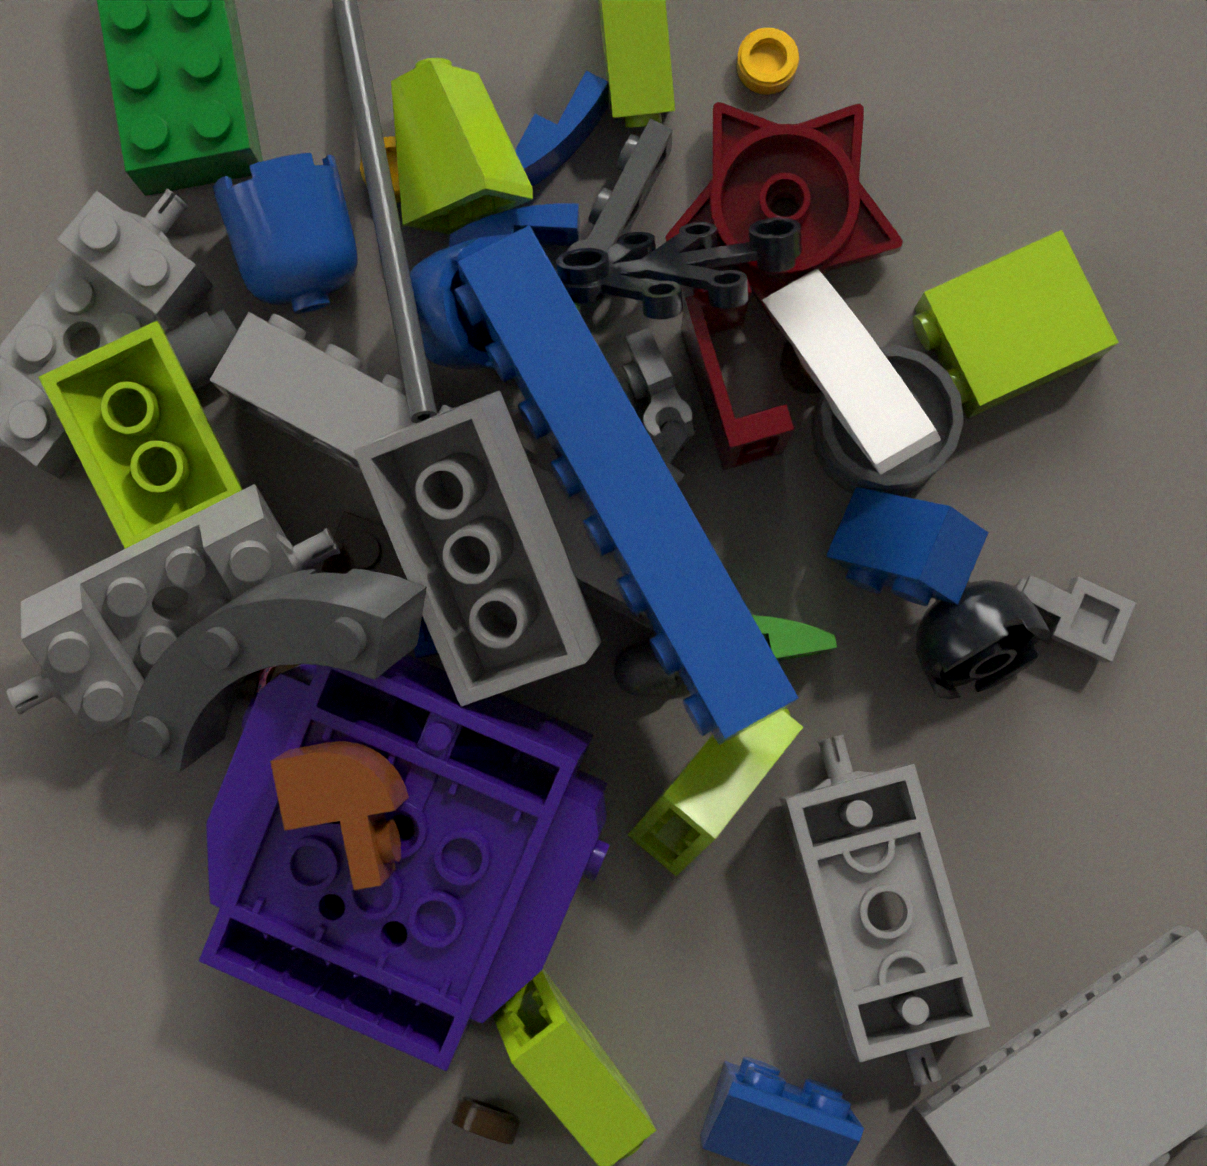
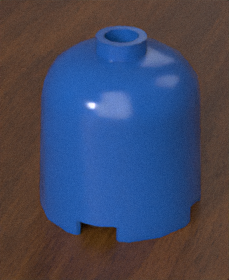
(290, 230)
(443, 325)

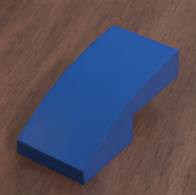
(549, 144)
(550, 223)

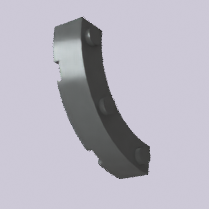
(304, 617)

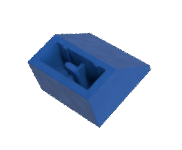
(775, 1123)

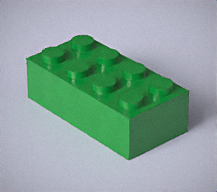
(179, 91)

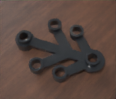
(680, 261)

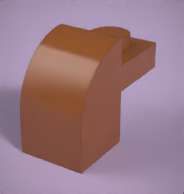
(347, 786)

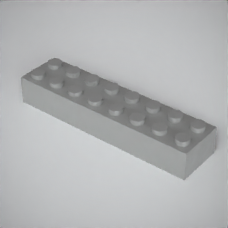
(340, 407)

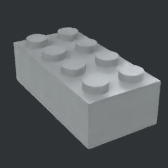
(483, 545)

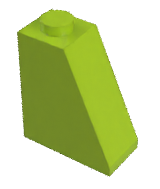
(637, 59)
(452, 149)
(711, 791)
(572, 1072)

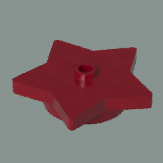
(803, 163)

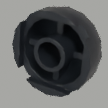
(979, 638)

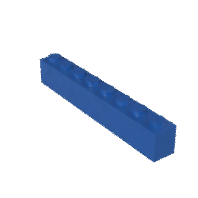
(624, 486)

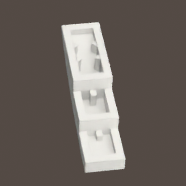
(851, 371)

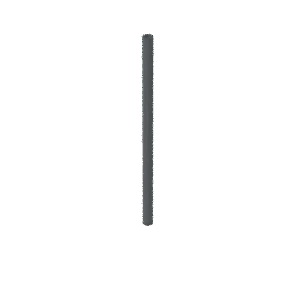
(385, 213)

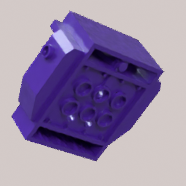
(476, 885)

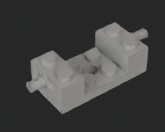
(116, 282)
(104, 631)
(901, 983)

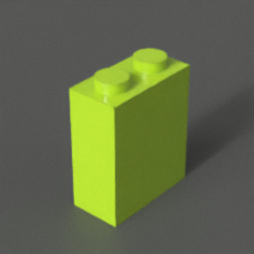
(1014, 323)

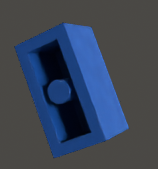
(906, 545)

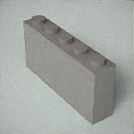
(1096, 1079)

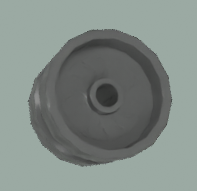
(940, 401)

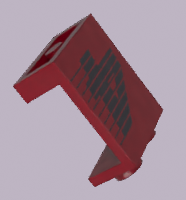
(738, 439)

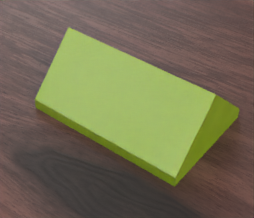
(140, 433)

